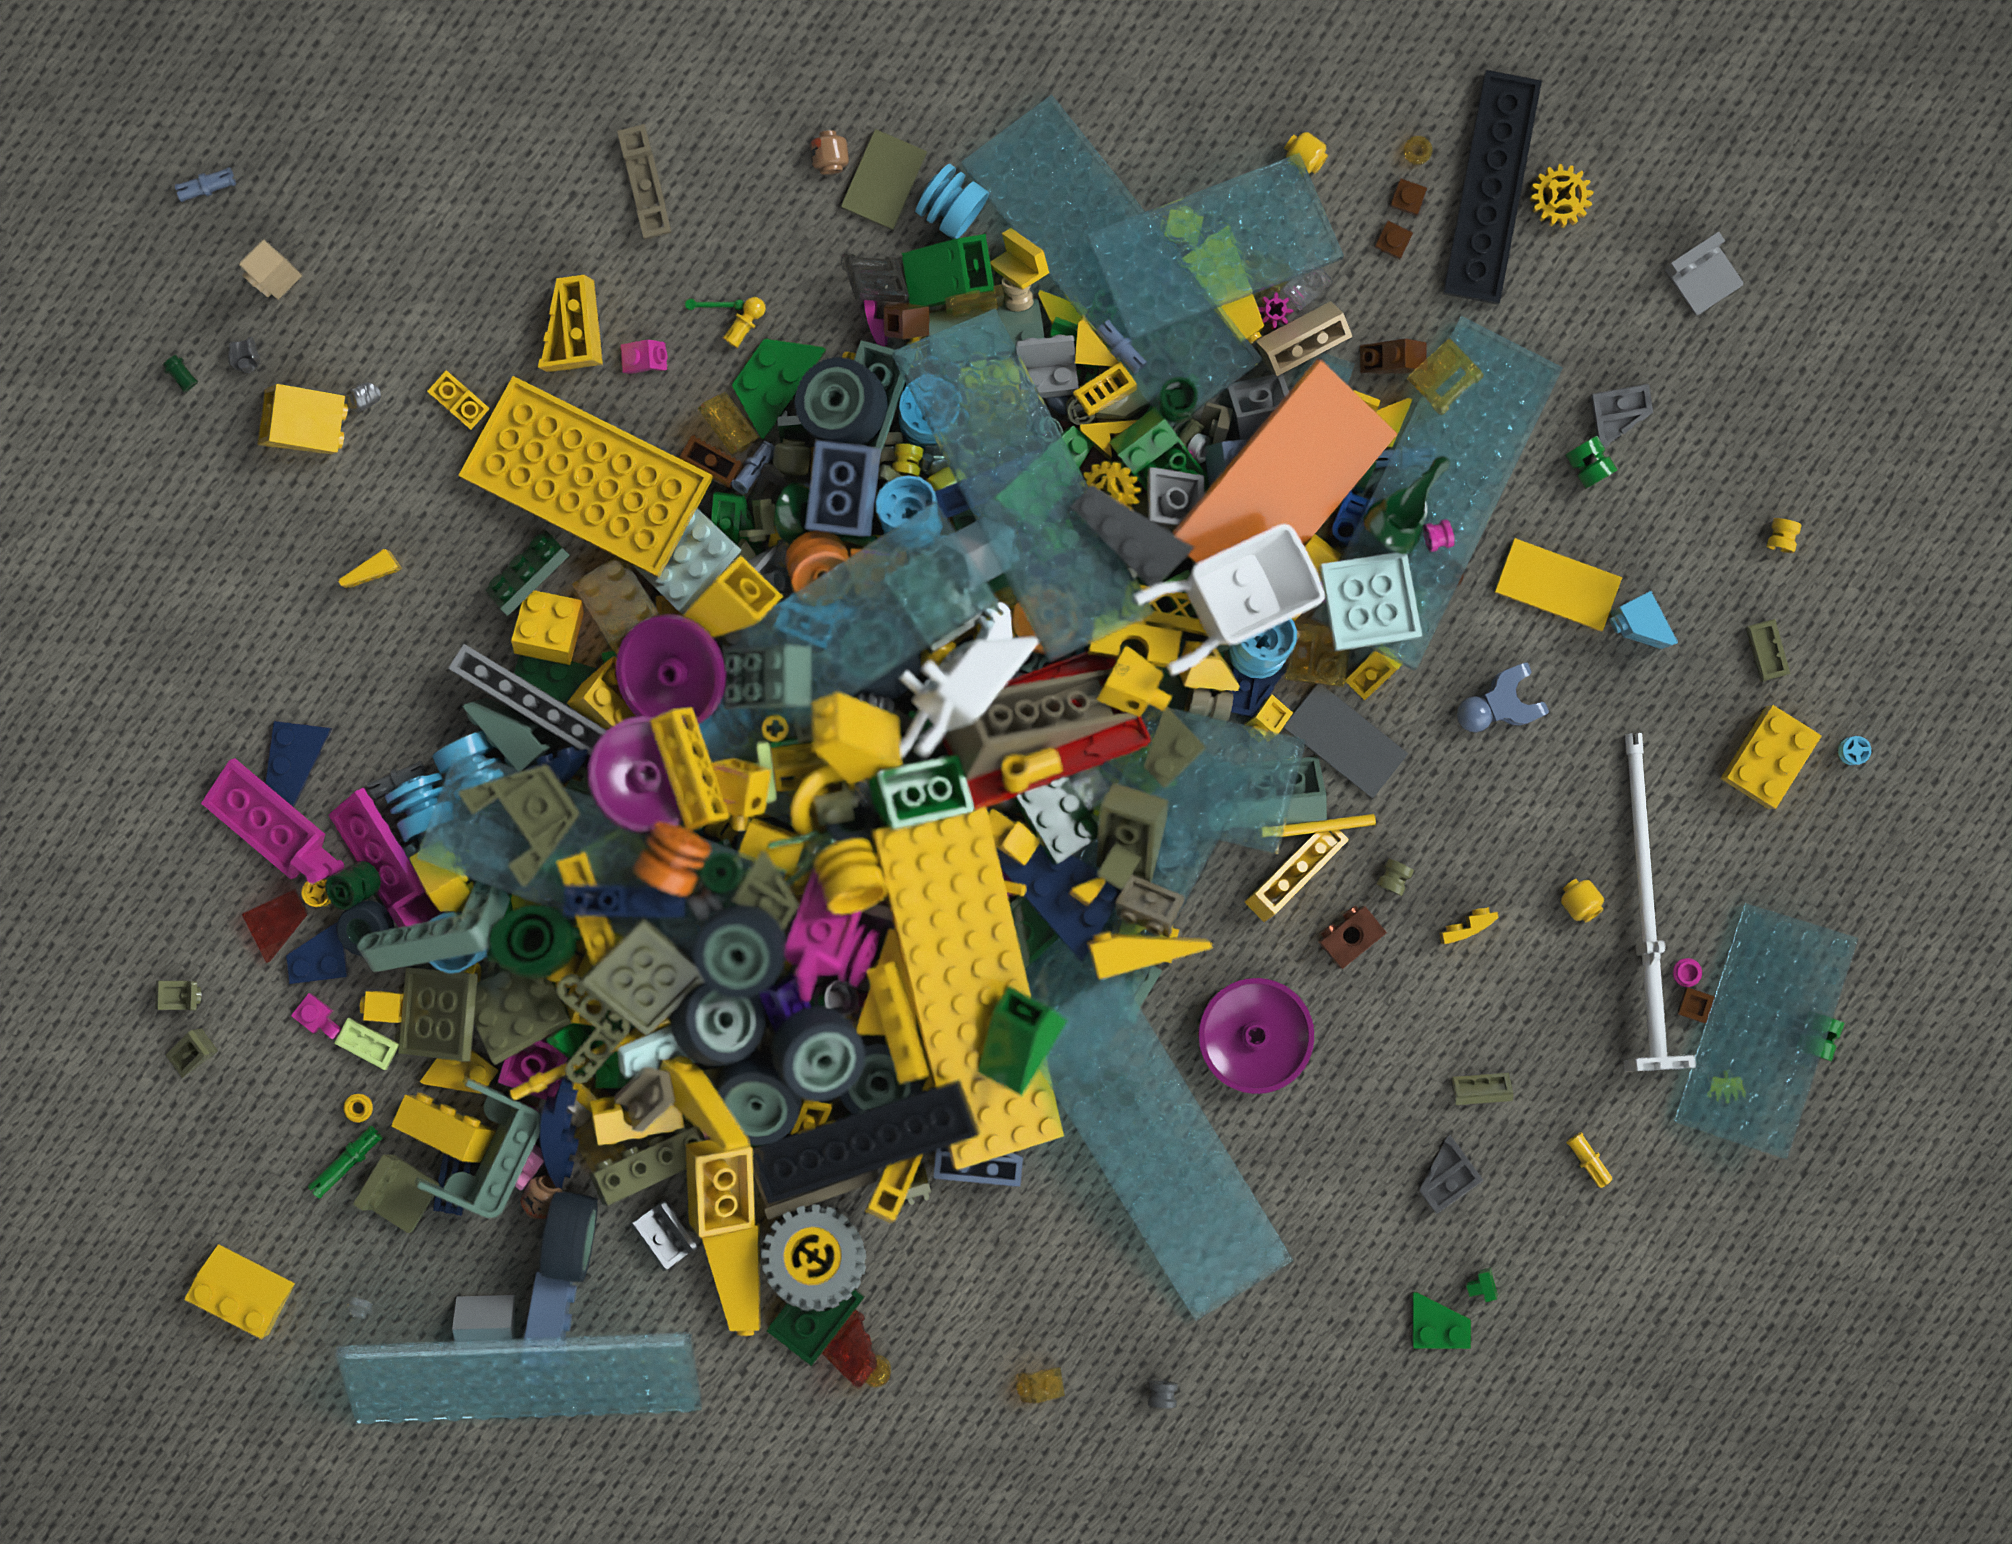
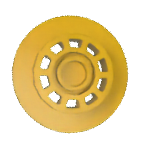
(803, 811)

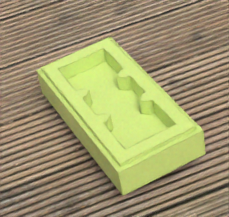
(765, 761)
(367, 1043)

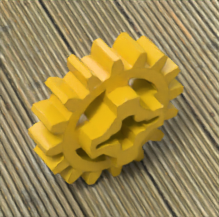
(1553, 188)
(1115, 482)

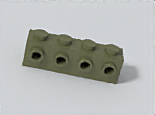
(644, 1166)

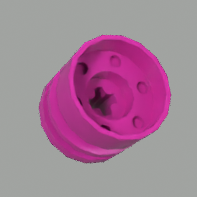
(860, 955)

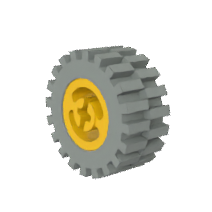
(793, 1283)

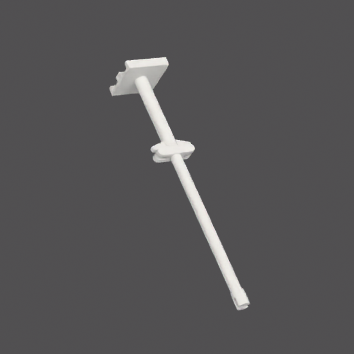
(1650, 947)

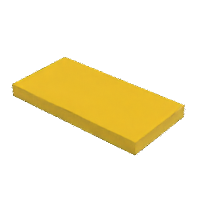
(1558, 584)

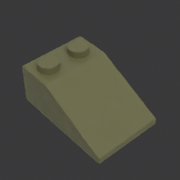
(1134, 822)

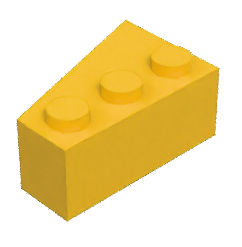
(573, 326)
(443, 1128)

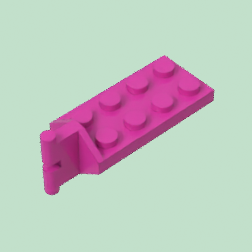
(270, 824)
(373, 842)
(818, 938)

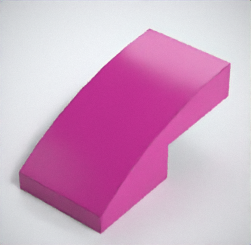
(876, 325)

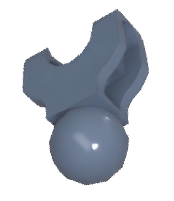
(1500, 703)

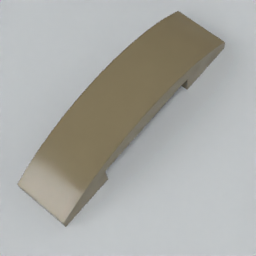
(644, 181)

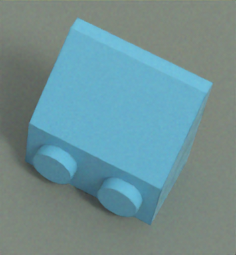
(1643, 622)

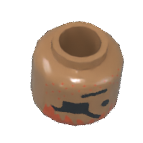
(829, 153)
(538, 1197)

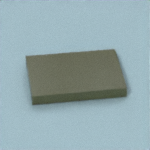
(884, 179)

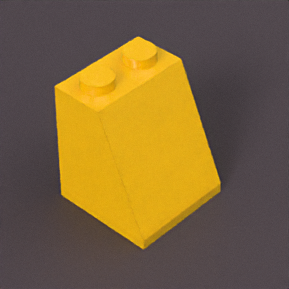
(302, 419)
(734, 600)
(855, 737)

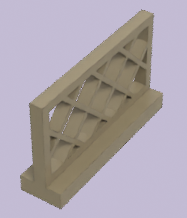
(814, 1196)

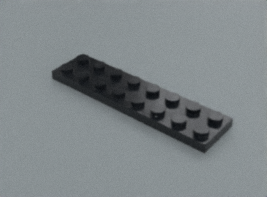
(1492, 187)
(865, 1141)

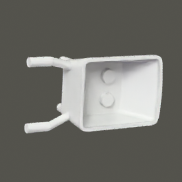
(1246, 590)
(965, 679)

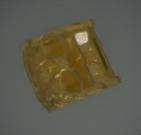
(1312, 656)

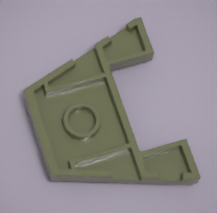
(537, 806)

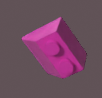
(530, 1061)

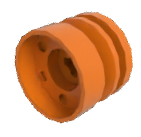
(672, 858)

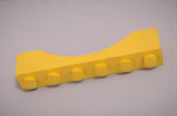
(894, 1183)

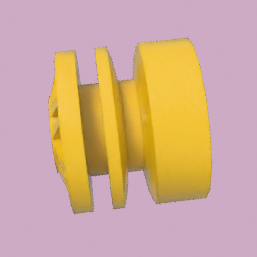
(850, 876)

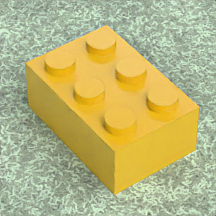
(1771, 757)
(719, 1188)

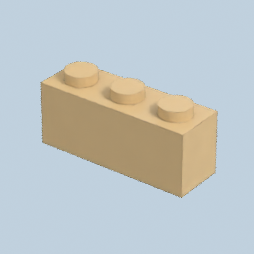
(269, 271)
(1304, 338)

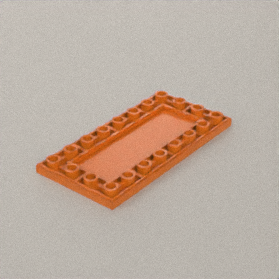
(1291, 467)

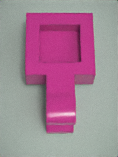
(314, 1016)

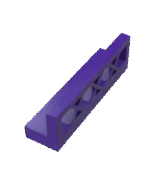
(784, 1000)

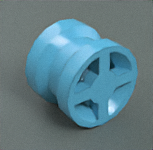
(1861, 750)

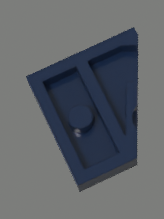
(1252, 691)
(318, 958)

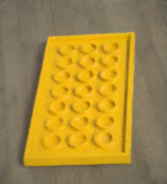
(586, 476)

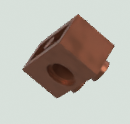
(1368, 931)

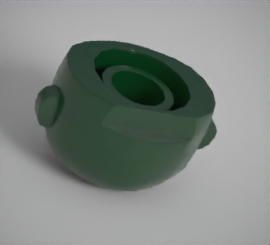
(516, 928)

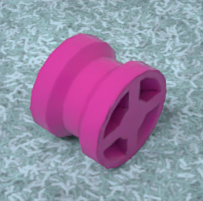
(1438, 535)

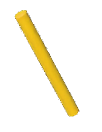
(1329, 825)

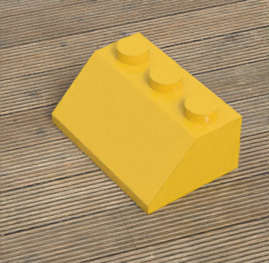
(240, 1291)

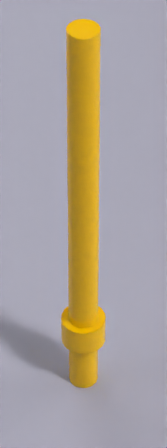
(540, 1081)

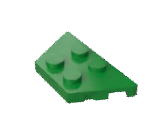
(772, 380)

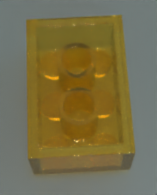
(615, 600)

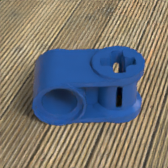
(1349, 515)

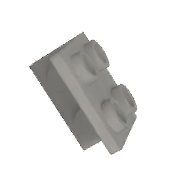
(1704, 275)
(1050, 364)

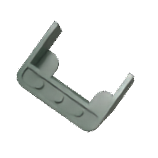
(503, 1160)

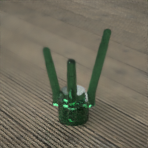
(817, 844)

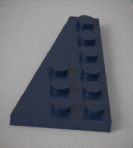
(1049, 895)

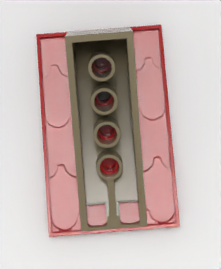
(1044, 711)

